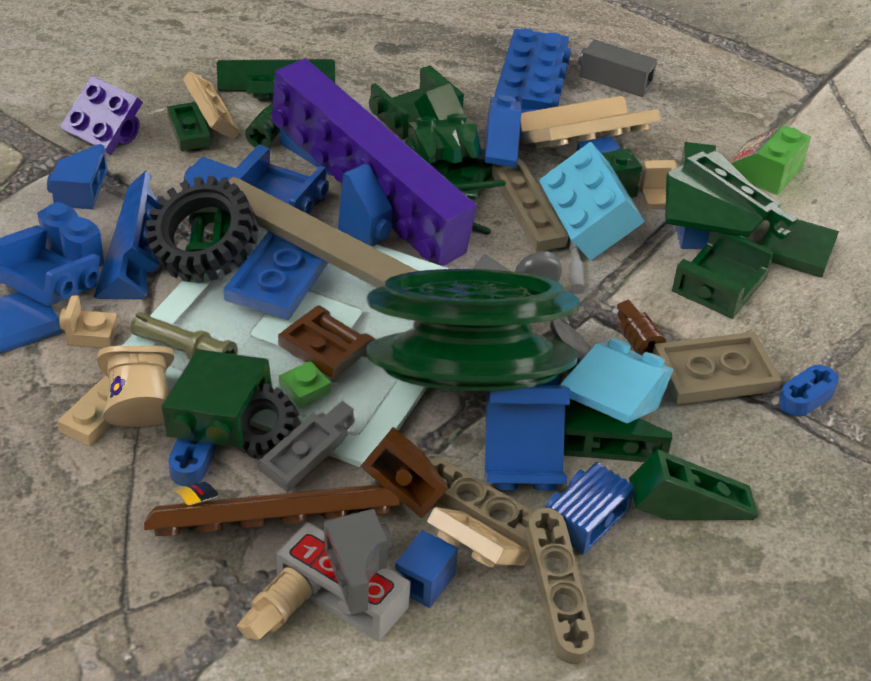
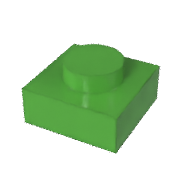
(305, 384)

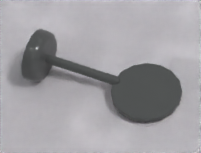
(548, 265)

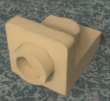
(87, 327)

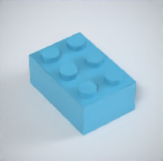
(591, 201)

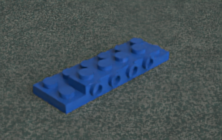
(535, 69)

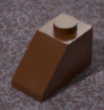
(405, 472)

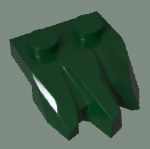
(445, 138)

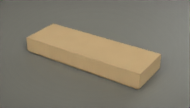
(211, 105)

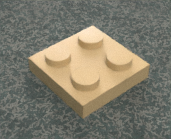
(487, 544)

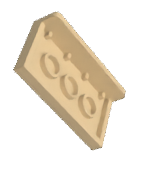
(582, 122)

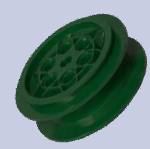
(472, 329)

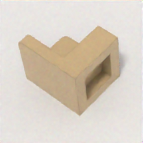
(654, 182)

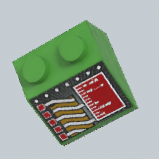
(772, 158)

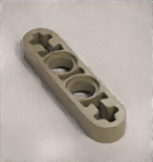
(488, 501)
(564, 583)

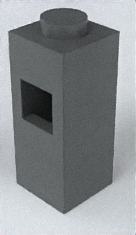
(617, 67)

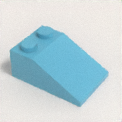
(619, 381)

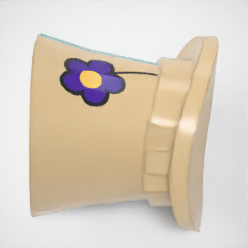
(135, 384)

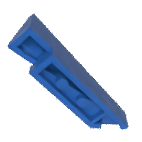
(129, 253)

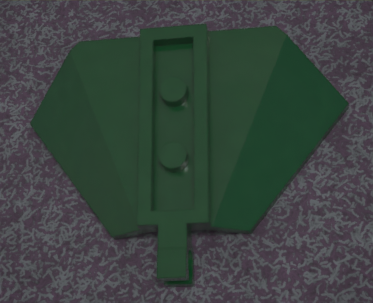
(717, 198)

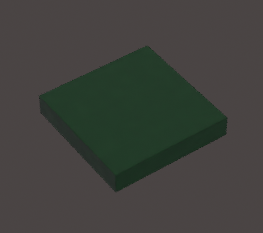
(804, 249)

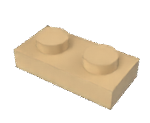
(85, 419)

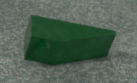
(603, 437)
(687, 491)

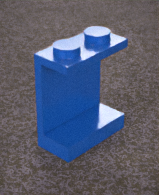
(526, 437)

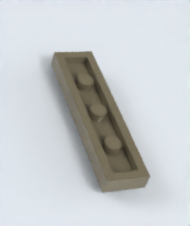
(530, 207)

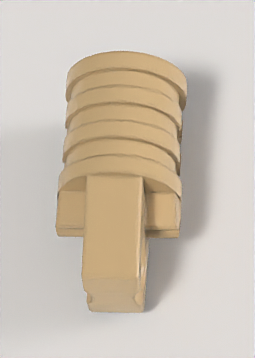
(275, 604)

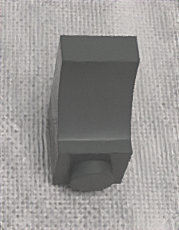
(356, 551)

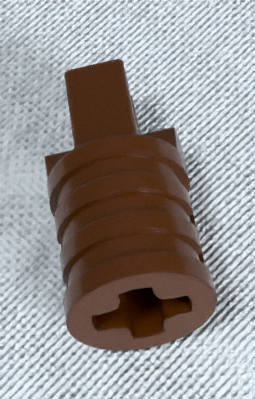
(638, 328)

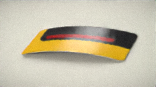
(197, 493)

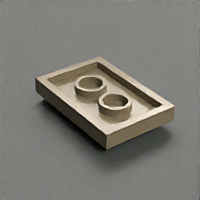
(718, 367)

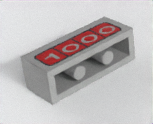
(387, 587)

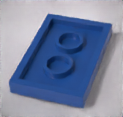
(274, 277)

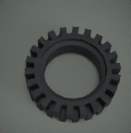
(182, 204)

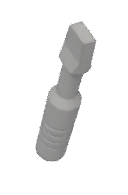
(576, 270)

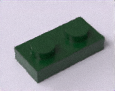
(189, 126)

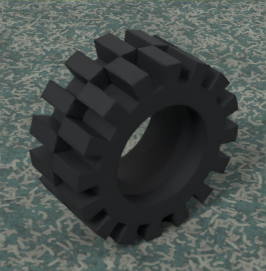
(286, 420)

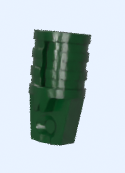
(262, 129)

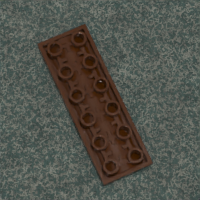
(253, 510)

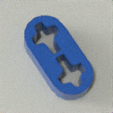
(814, 395)
(180, 455)

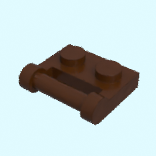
(312, 342)

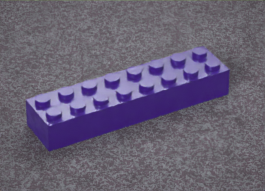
(344, 135)

